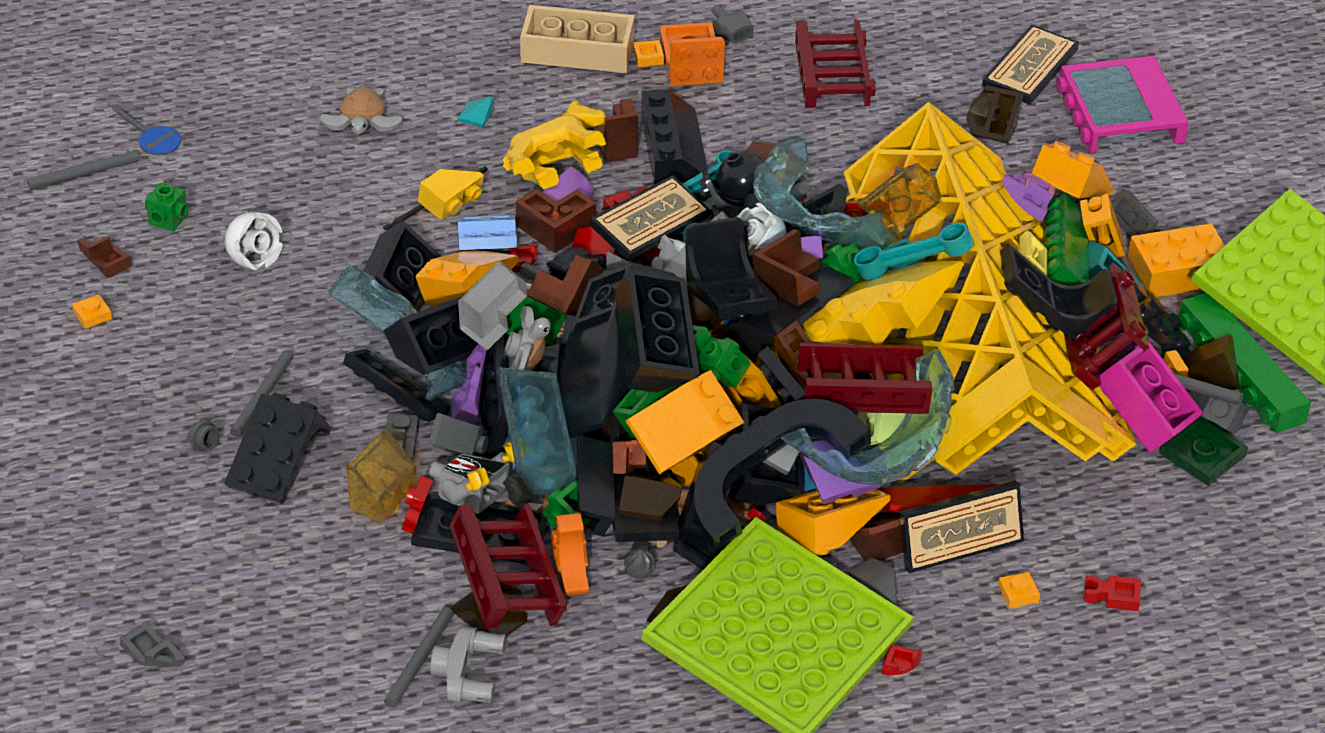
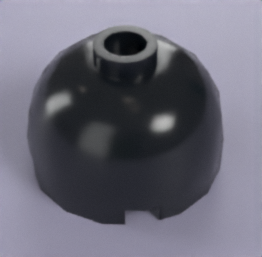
(736, 175)

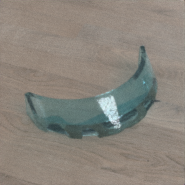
(773, 187)
(383, 308)
(907, 448)

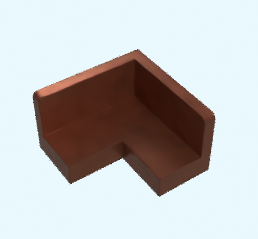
(620, 132)
(554, 222)
(786, 267)
(565, 294)

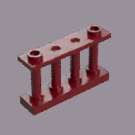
(811, 73)
(1082, 349)
(865, 395)
(486, 580)

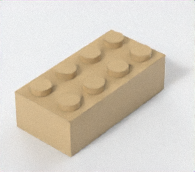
(577, 38)

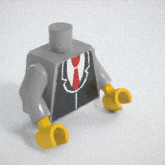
(473, 479)

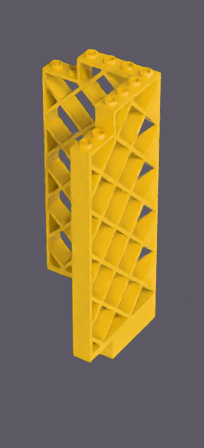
(1037, 370)

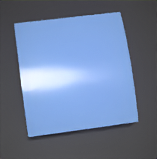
(487, 232)

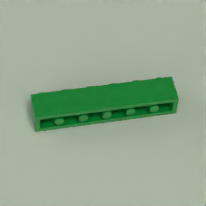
(1065, 242)
(1260, 378)

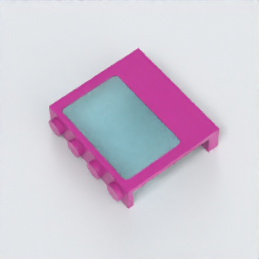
(1120, 99)

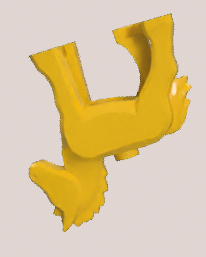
(556, 141)

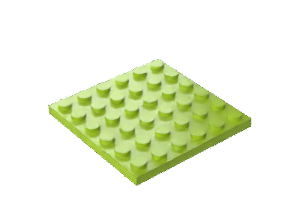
(1276, 280)
(777, 629)

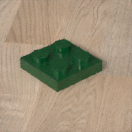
(1204, 450)

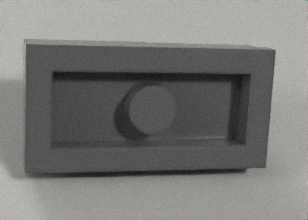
(1133, 215)
(404, 430)

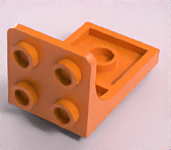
(692, 54)

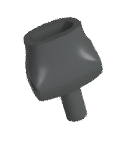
(733, 25)

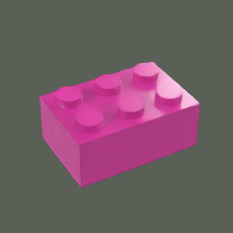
(1149, 397)

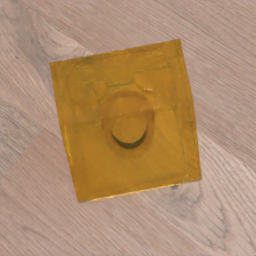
(903, 197)
(380, 478)

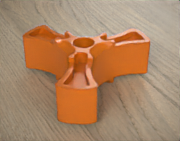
(570, 554)

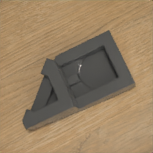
(878, 578)
(149, 648)

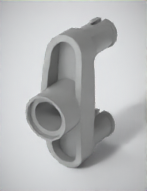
(454, 661)

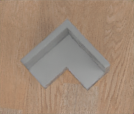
(488, 303)

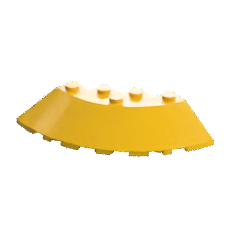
(876, 306)

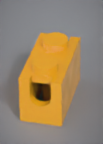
(1100, 222)

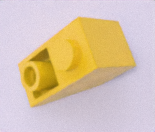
(449, 190)

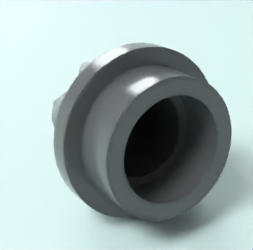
(203, 435)
(640, 563)

